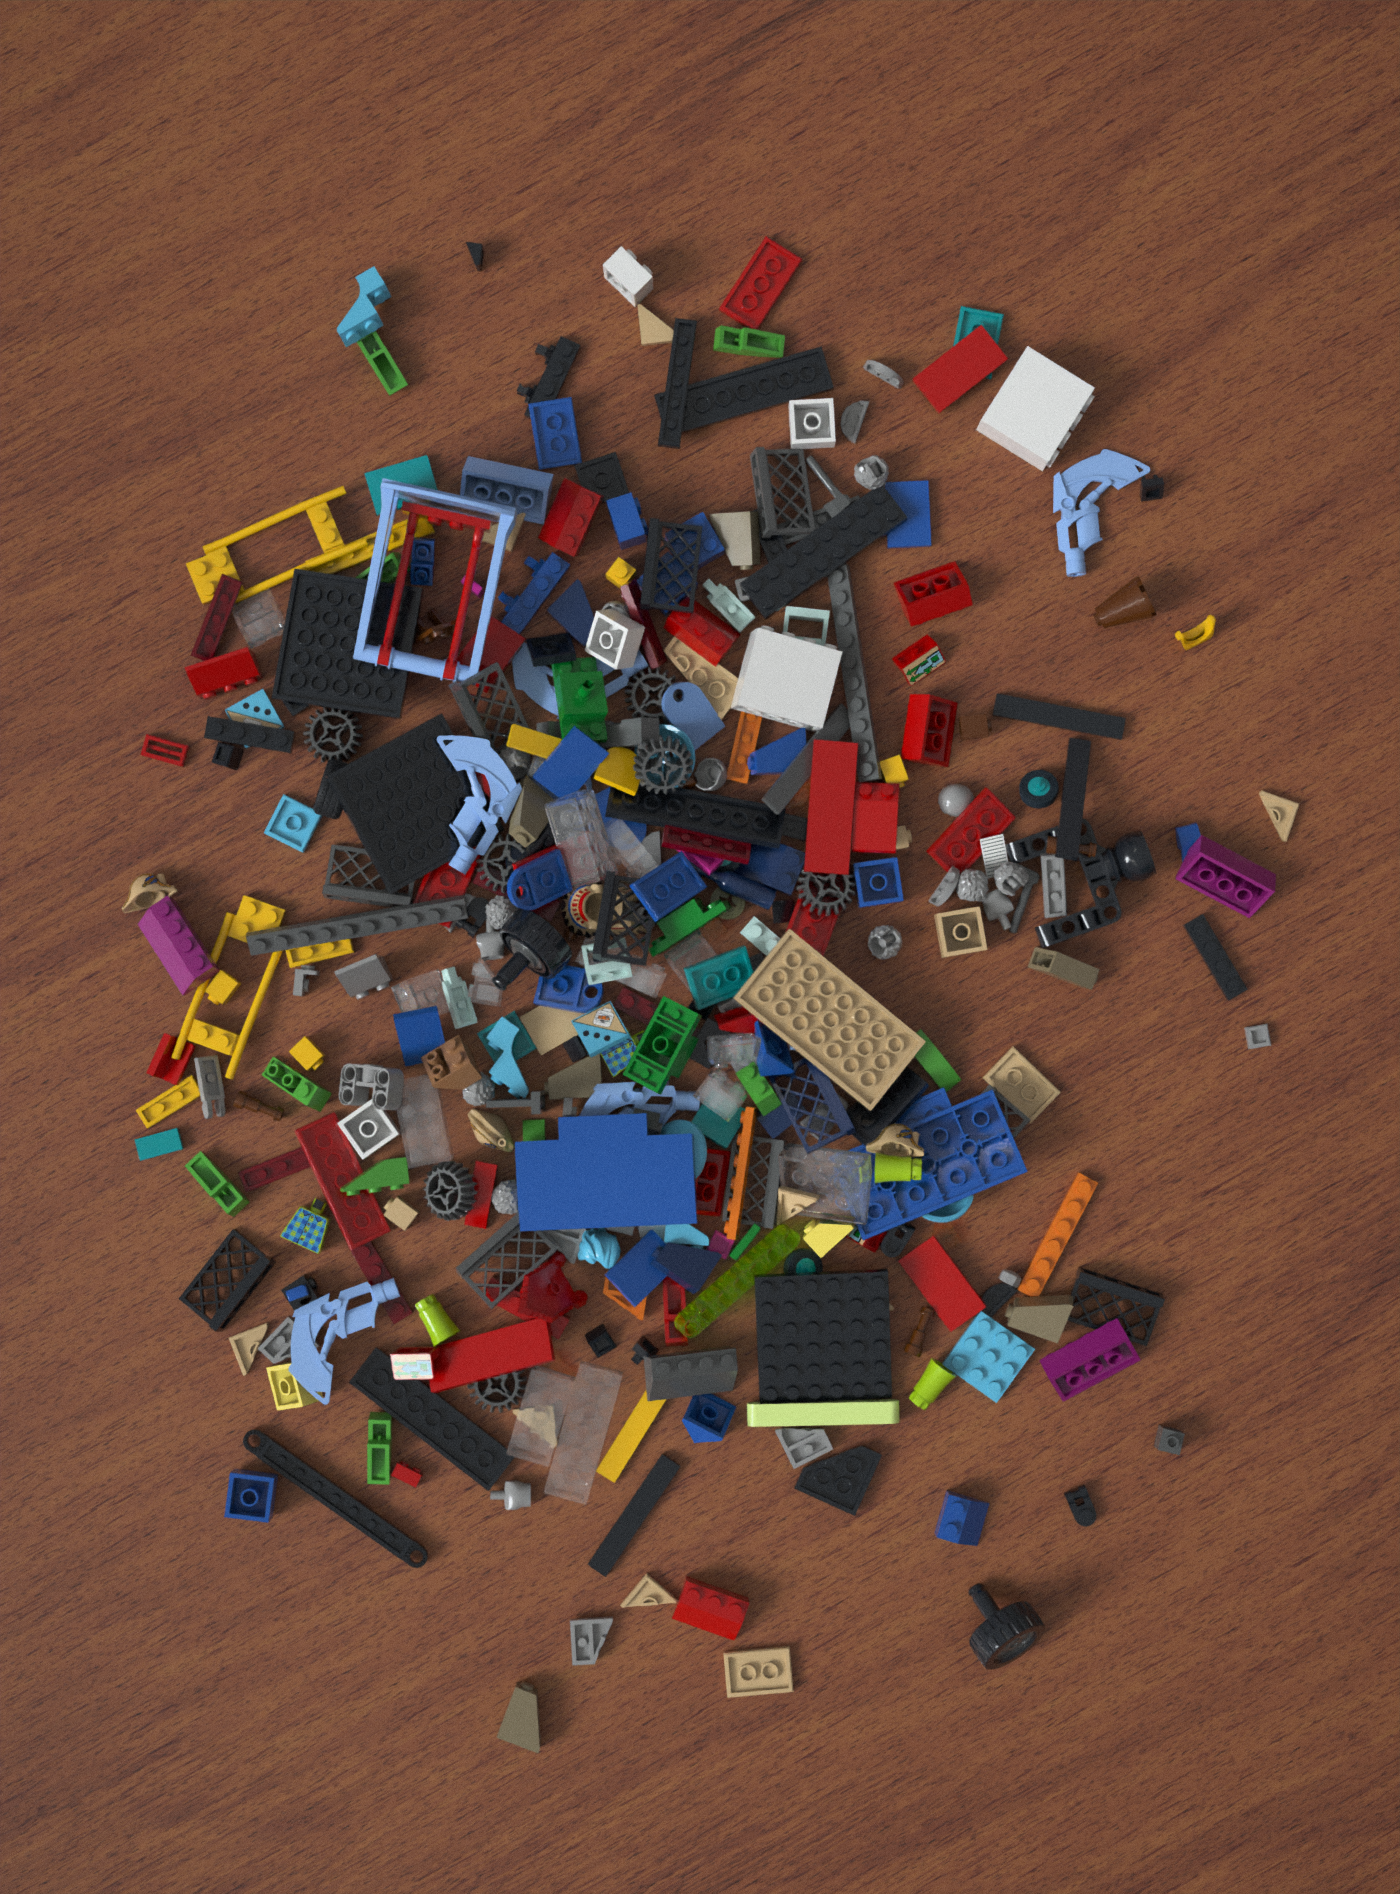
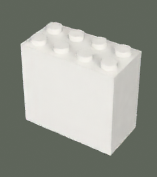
(1036, 409)
(786, 678)

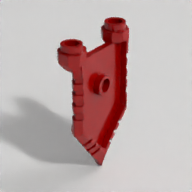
(548, 1293)

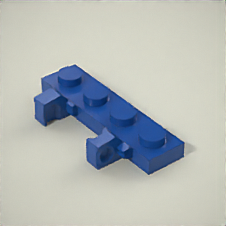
(545, 578)

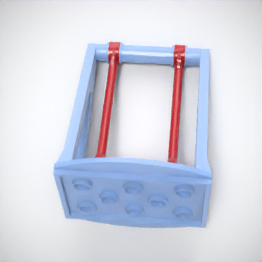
(437, 508)

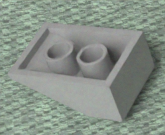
(365, 976)

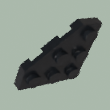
(840, 1478)

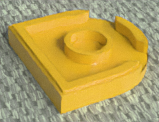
(618, 770)

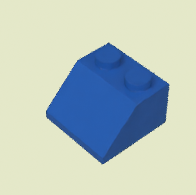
(961, 1519)

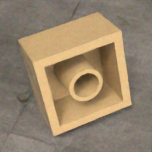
(960, 932)

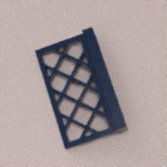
(831, 1099)

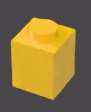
(620, 573)
(893, 771)
(222, 988)
(308, 1054)

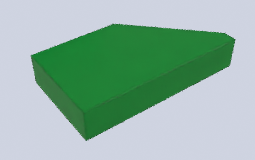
(744, 1242)

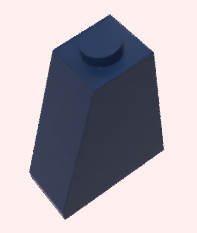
(573, 613)
(685, 1264)

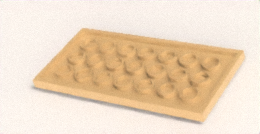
(829, 1019)

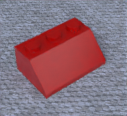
(570, 517)
(933, 593)
(702, 632)
(224, 673)
(929, 730)
(712, 1182)
(711, 1608)

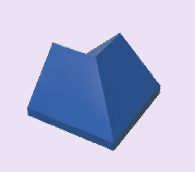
(773, 1052)
(707, 1418)

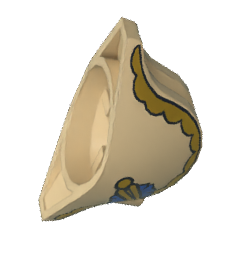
(147, 891)
(491, 1130)
(896, 1141)

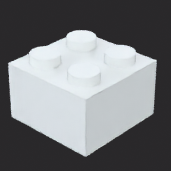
(628, 276)
(812, 423)
(614, 639)
(369, 1129)

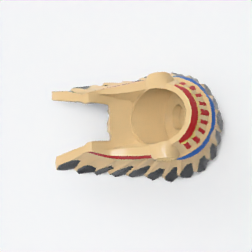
(582, 907)

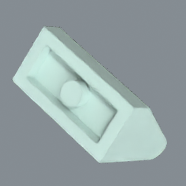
(809, 615)
(605, 971)

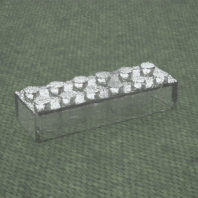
(583, 1432)

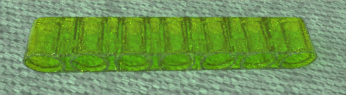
(726, 1283)

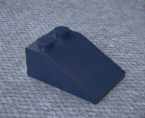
(774, 867)

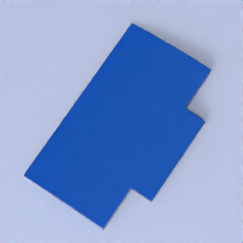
(964, 1154)
(606, 1176)

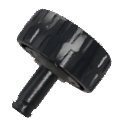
(533, 946)
(1005, 1632)

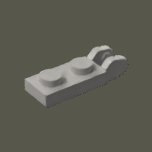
(210, 1085)

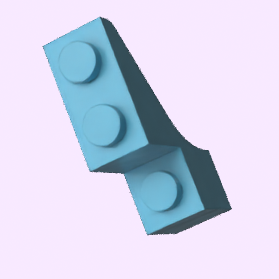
(362, 316)
(506, 1067)
(685, 1234)

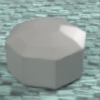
(1010, 1277)

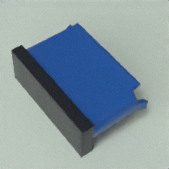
(297, 1293)

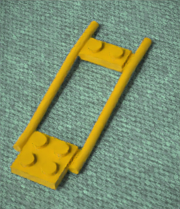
(209, 568)
(251, 916)

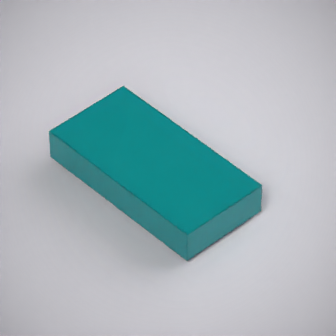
(159, 1144)

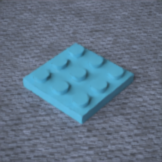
(988, 1356)

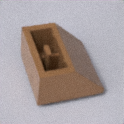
(451, 1065)

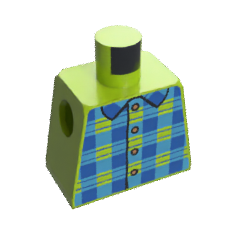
(620, 1054)
(308, 1226)

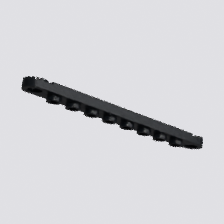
(335, 1498)

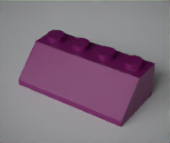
(1226, 876)
(177, 945)
(1089, 1360)

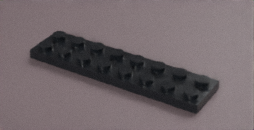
(754, 389)
(823, 551)
(701, 813)
(433, 1420)

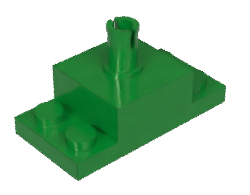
(581, 697)
(685, 921)
(664, 1046)

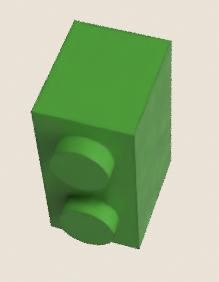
(758, 1089)

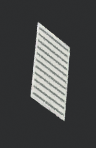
(993, 853)

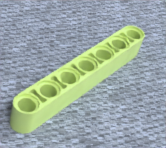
(824, 1413)

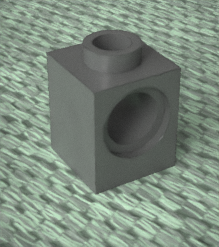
(1169, 1439)

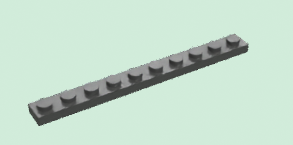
(854, 674)
(357, 925)

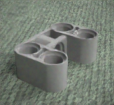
(385, 1081)

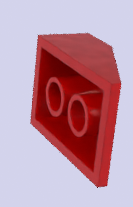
(500, 647)
(875, 817)

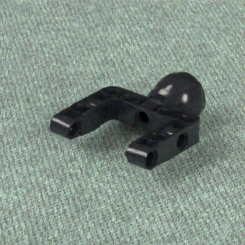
(1126, 860)

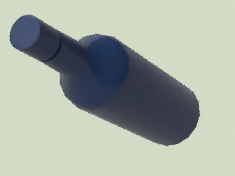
(742, 887)

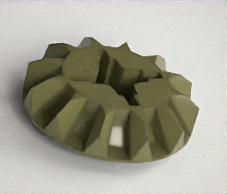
(733, 912)

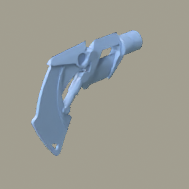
(1109, 469)
(537, 686)
(477, 756)
(614, 1095)
(308, 1364)

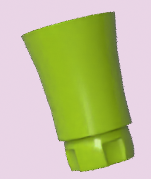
(897, 1168)
(436, 1320)
(931, 1384)

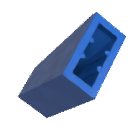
(777, 755)

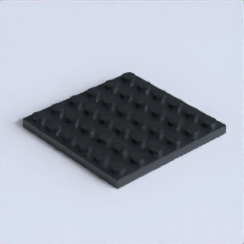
(321, 641)
(404, 802)
(823, 1336)

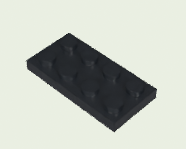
(889, 1109)

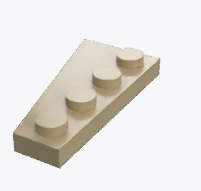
(714, 681)

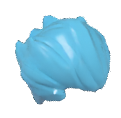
(600, 1247)

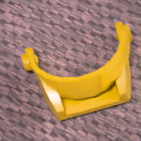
(1205, 627)

